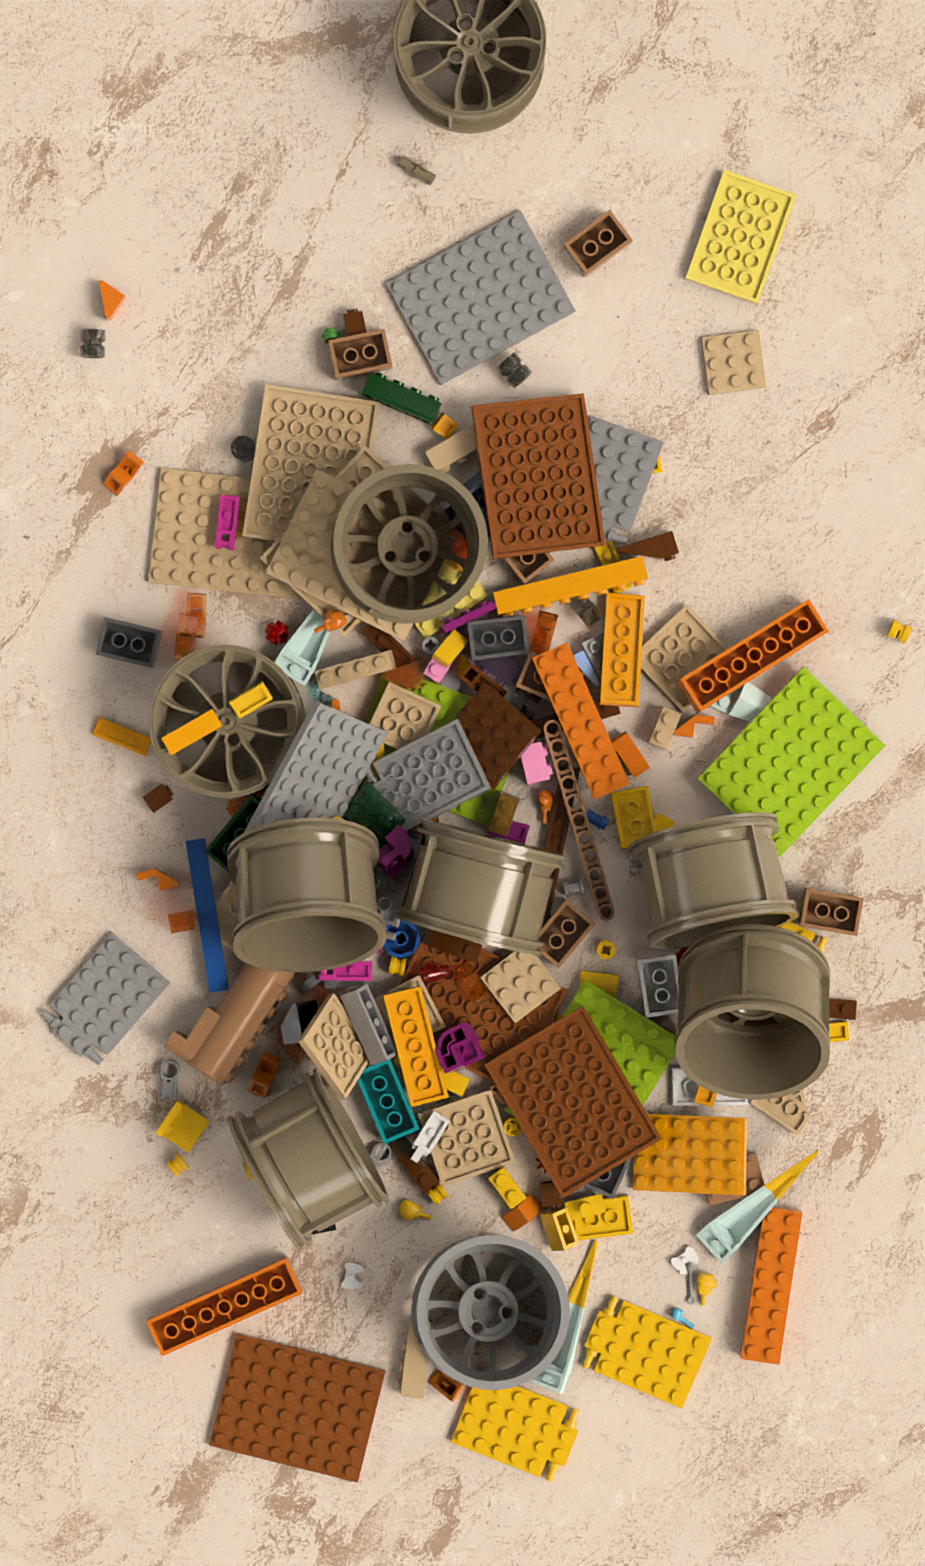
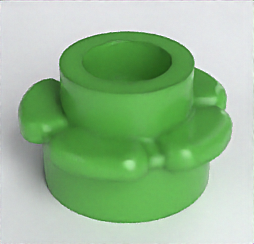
(330, 334)

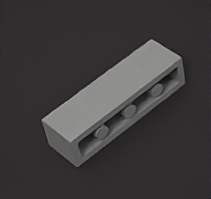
(369, 1024)

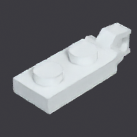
(429, 1135)

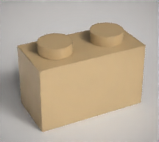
(664, 728)

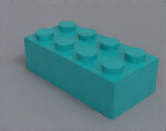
(387, 1101)

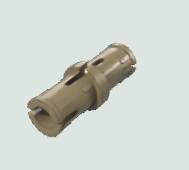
(416, 170)

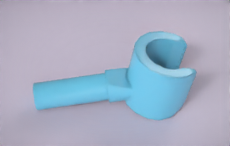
(677, 1315)

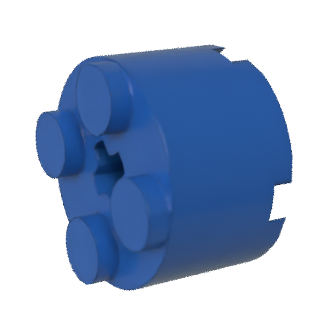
(407, 947)

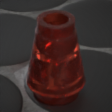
(433, 973)

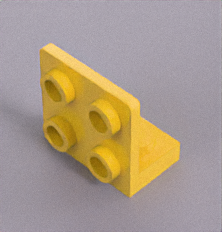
(183, 1126)

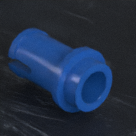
(597, 819)

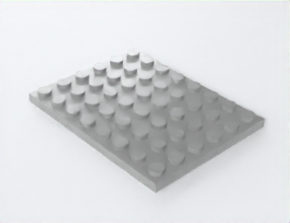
(481, 297)
(320, 767)

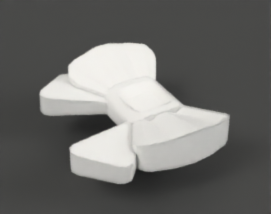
(688, 1255)
(349, 1281)

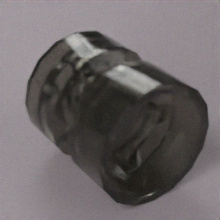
(91, 350)
(514, 370)
(243, 448)
(525, 703)

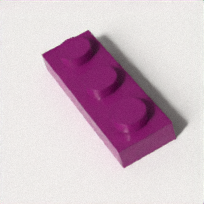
(467, 616)

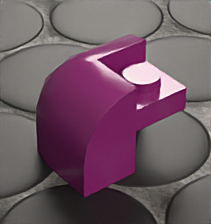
(396, 853)
(458, 1048)

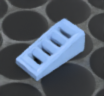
(586, 668)

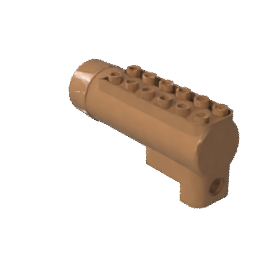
(230, 1030)

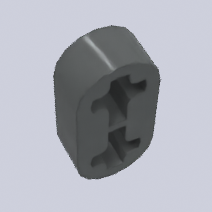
(308, 984)

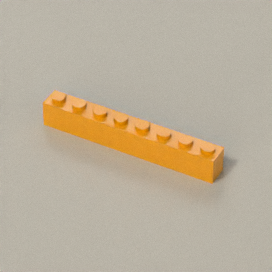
(569, 586)

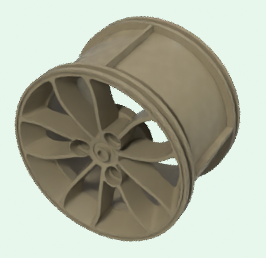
(474, 62)
(409, 545)
(244, 727)
(712, 877)
(480, 887)
(306, 895)
(778, 1006)
(308, 1159)

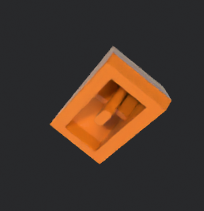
(111, 299)
(523, 1212)
(447, 1386)

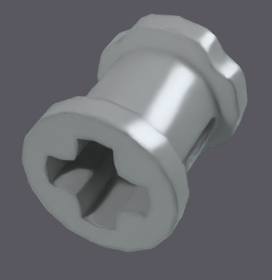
(426, 641)
(573, 887)

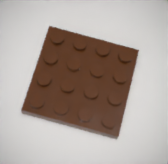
(496, 732)

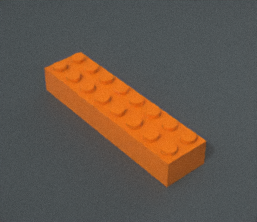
(752, 656)
(580, 721)
(771, 1285)
(224, 1305)

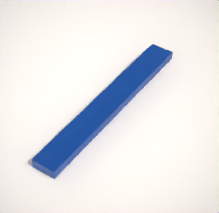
(207, 915)

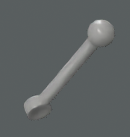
(691, 1300)

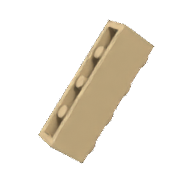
(453, 450)
(355, 669)
(414, 1365)

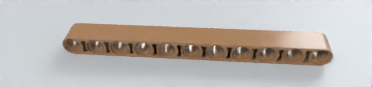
(584, 827)

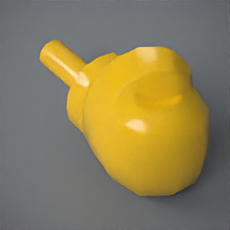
(410, 1211)
(705, 1283)

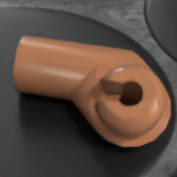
(497, 1094)

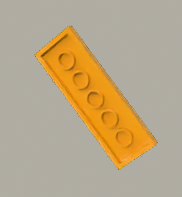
(622, 650)
(415, 1046)

